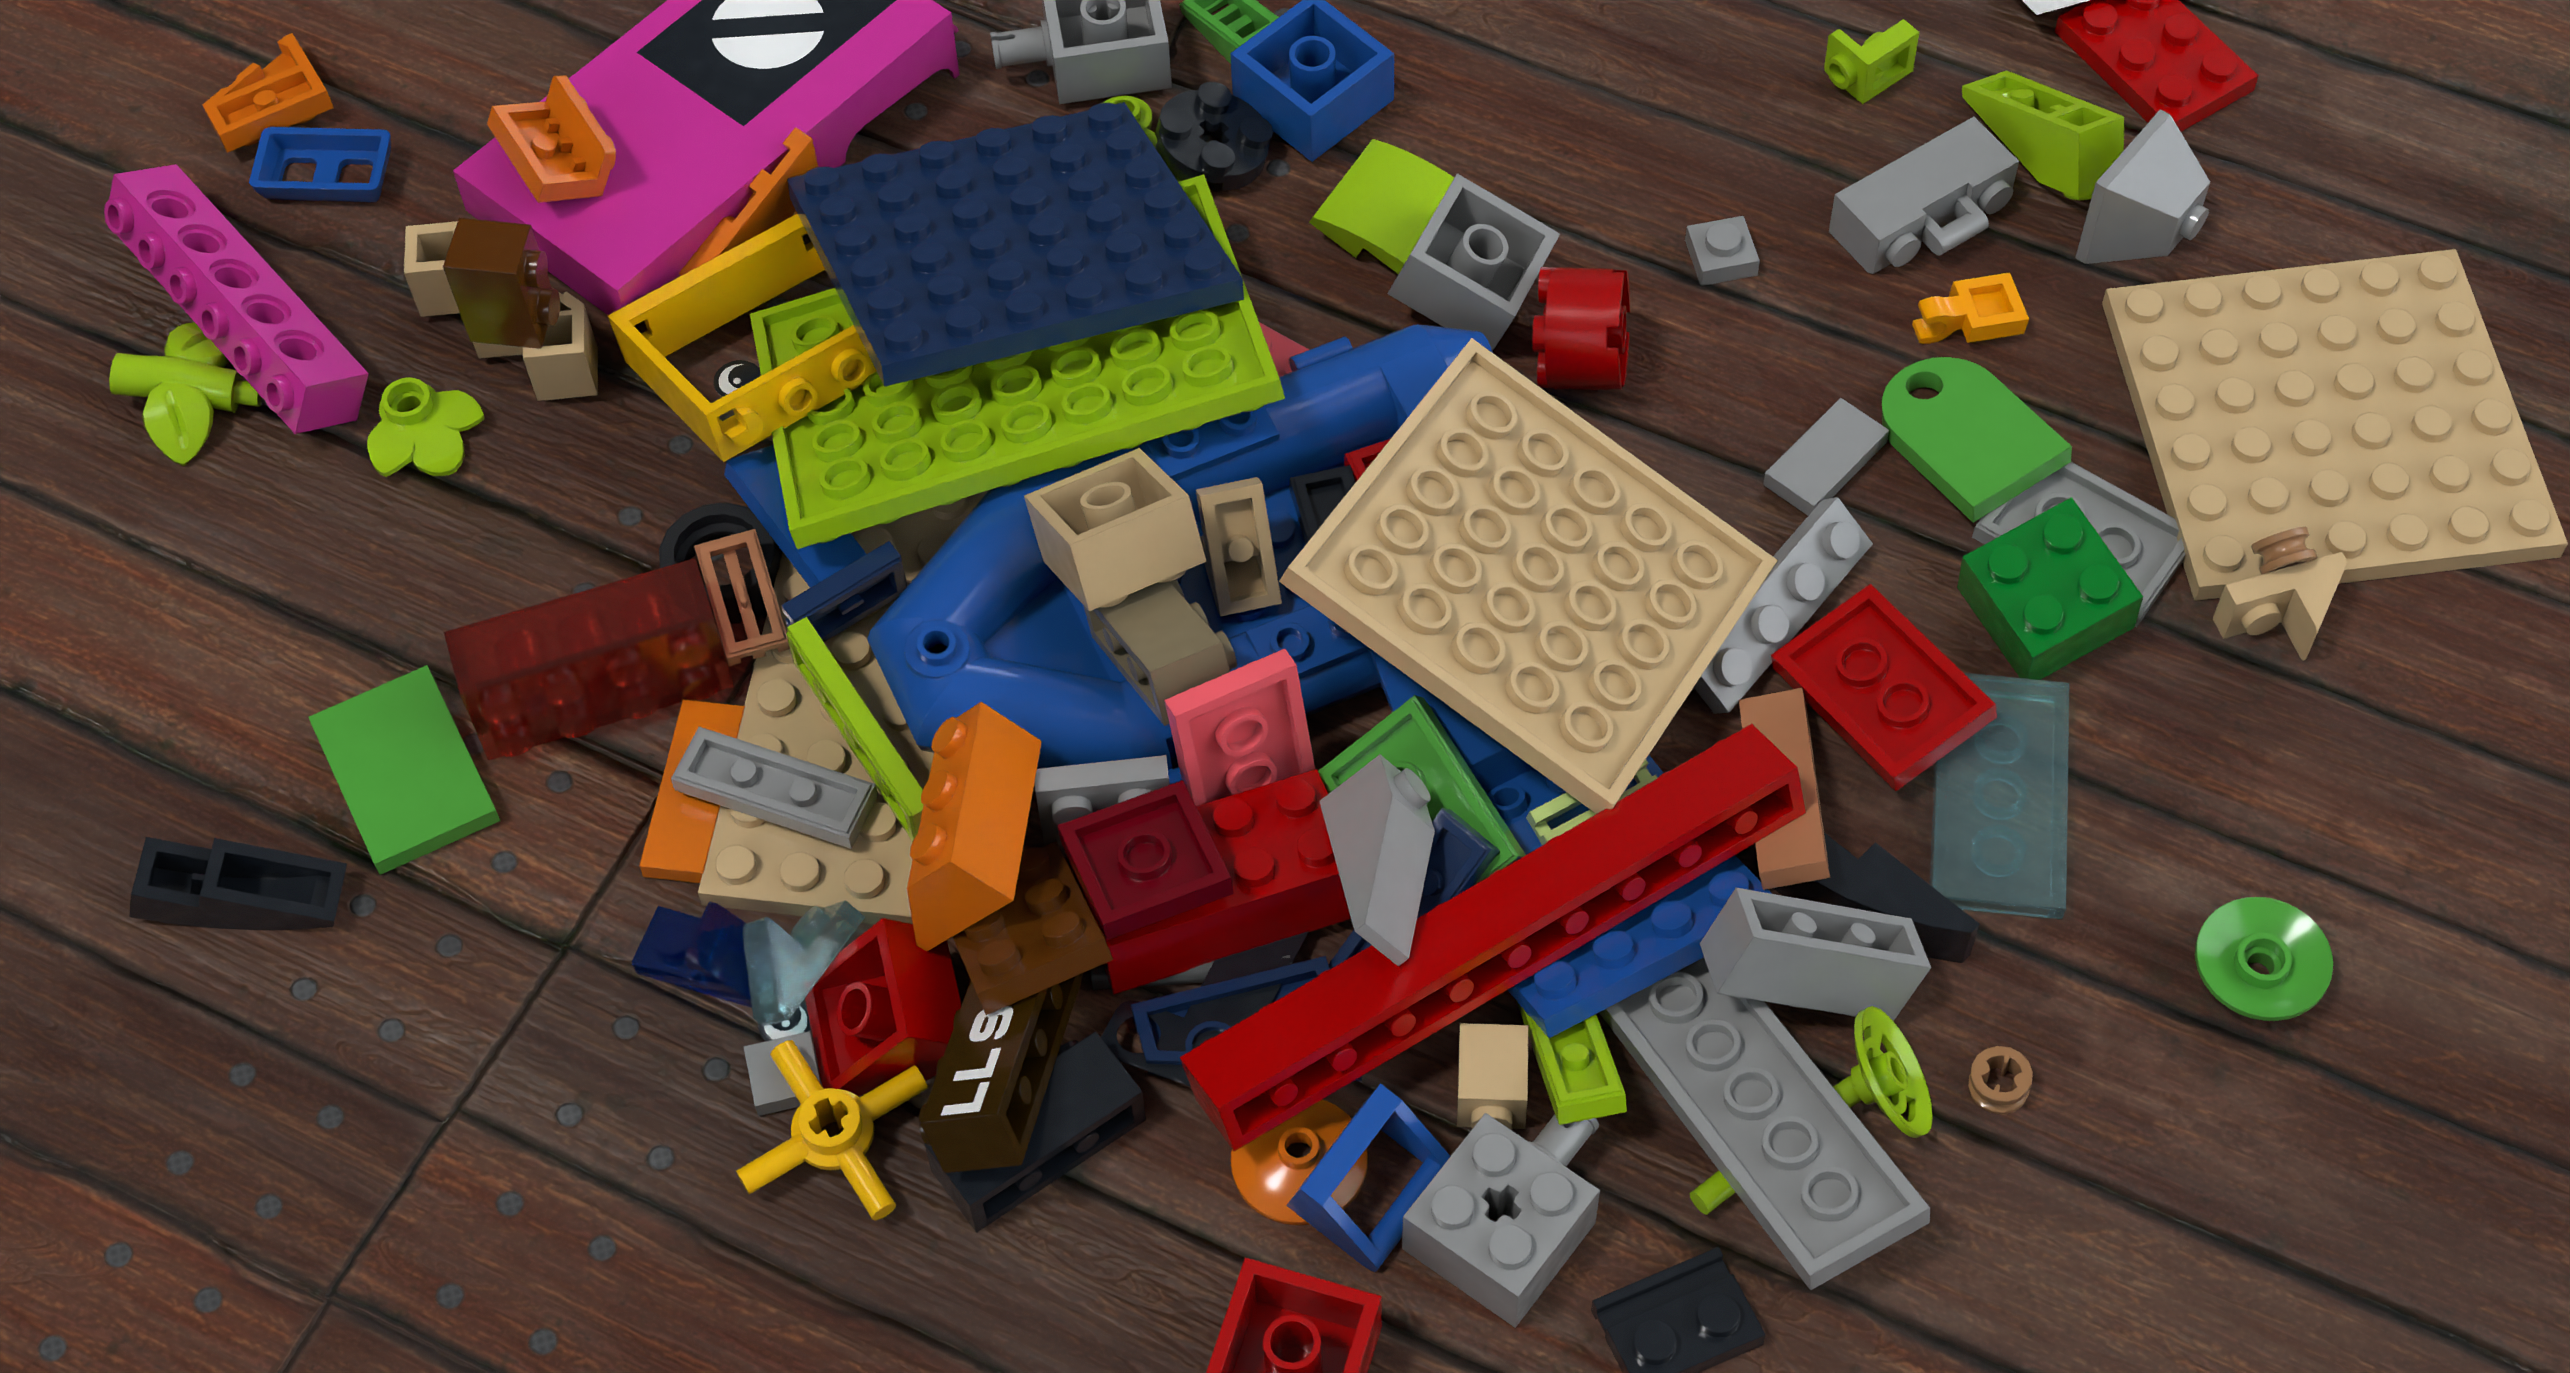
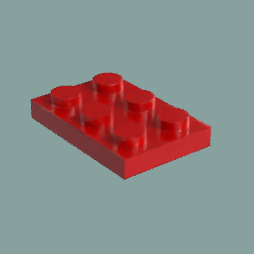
(2157, 57)
(1884, 687)

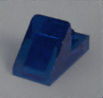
(697, 953)

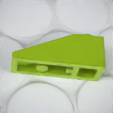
(2049, 132)

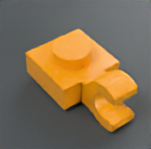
(1979, 306)

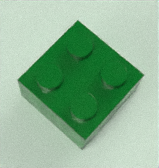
(2049, 591)

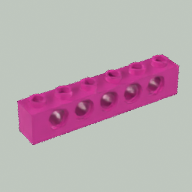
(236, 298)

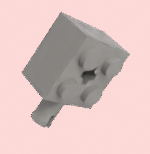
(1094, 47)
(1538, 1208)

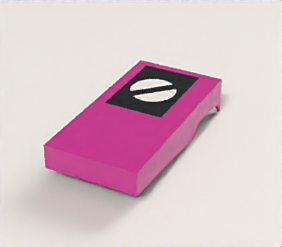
(694, 116)

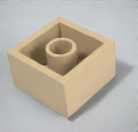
(1115, 529)

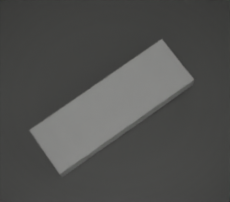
(775, 787)

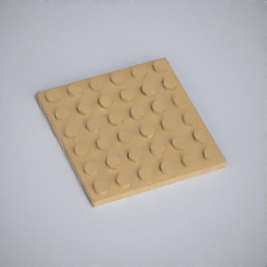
(2333, 407)
(1532, 576)

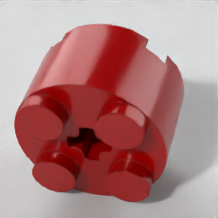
(1582, 328)

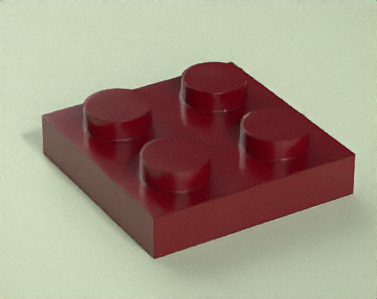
(1145, 860)

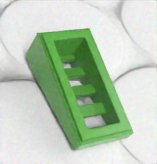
(1229, 26)

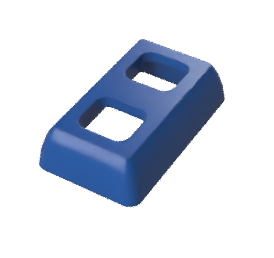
(330, 151)

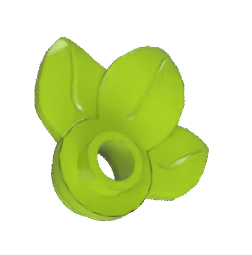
(424, 435)

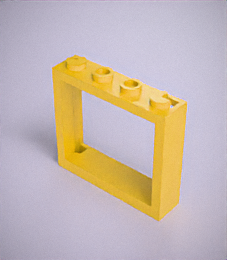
(716, 296)

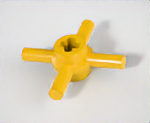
(843, 1150)

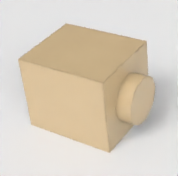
(1492, 1074)

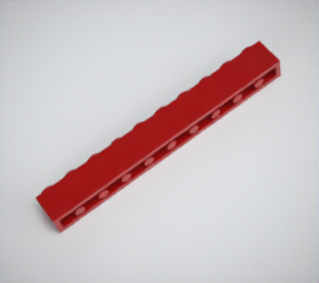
(1494, 936)

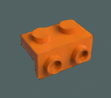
(555, 144)

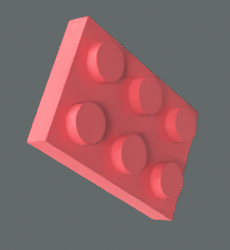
(1241, 729)

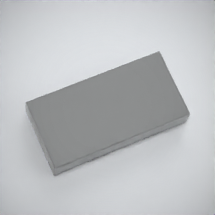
(1826, 456)

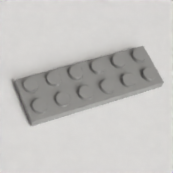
(1769, 1123)

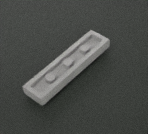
(1798, 584)

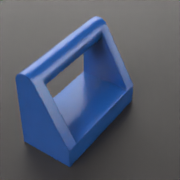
(1314, 1201)

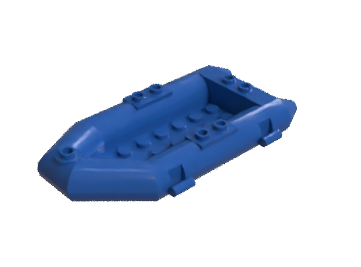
(1008, 633)

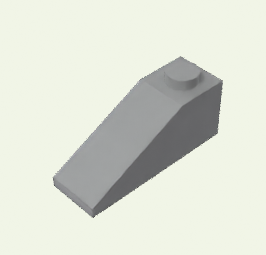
(1381, 851)

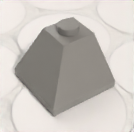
(2146, 198)

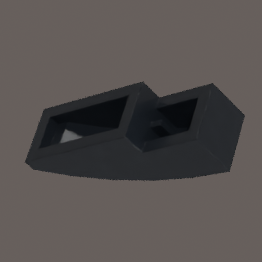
(235, 887)
(1888, 887)

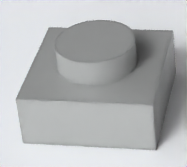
(1722, 250)

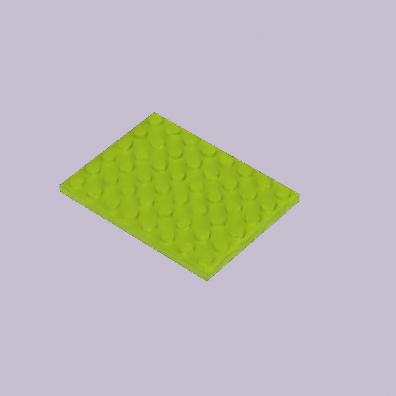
(1005, 419)

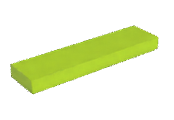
(856, 725)

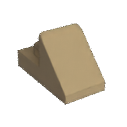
(1238, 546)
(2289, 596)

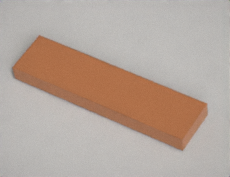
(1799, 848)

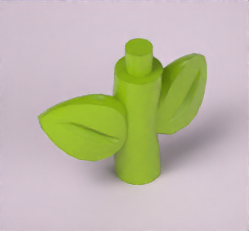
(181, 390)

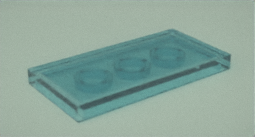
(2006, 804)

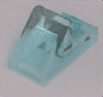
(788, 966)

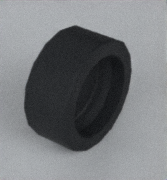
(712, 523)

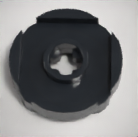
(1220, 114)

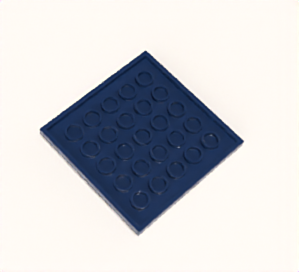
(1010, 242)

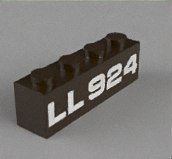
(995, 1079)

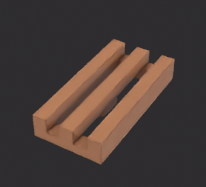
(755, 644)

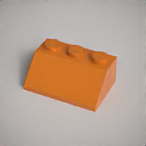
(971, 823)

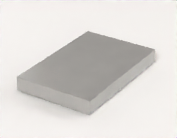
(2133, 530)

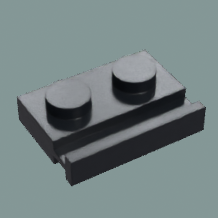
(1679, 1319)

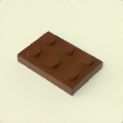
(1036, 937)

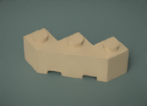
(569, 353)

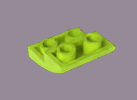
(1383, 203)

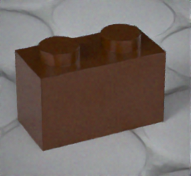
(501, 283)

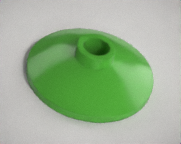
(2266, 934)

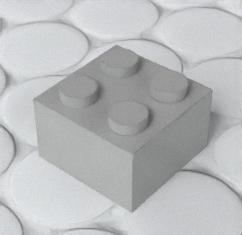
(1474, 262)

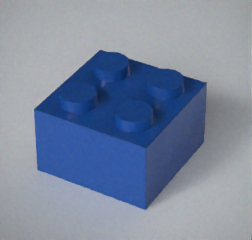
(1313, 76)

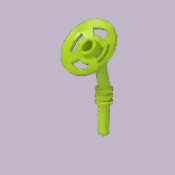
(1870, 1081)

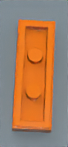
(682, 823)

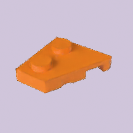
(274, 96)

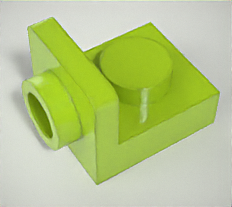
(1874, 65)

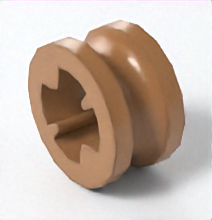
(2284, 549)
(2006, 1060)

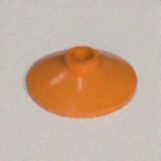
(1271, 1177)

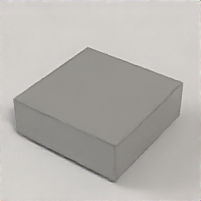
(767, 1083)

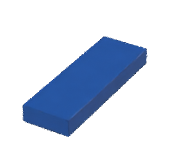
(759, 485)

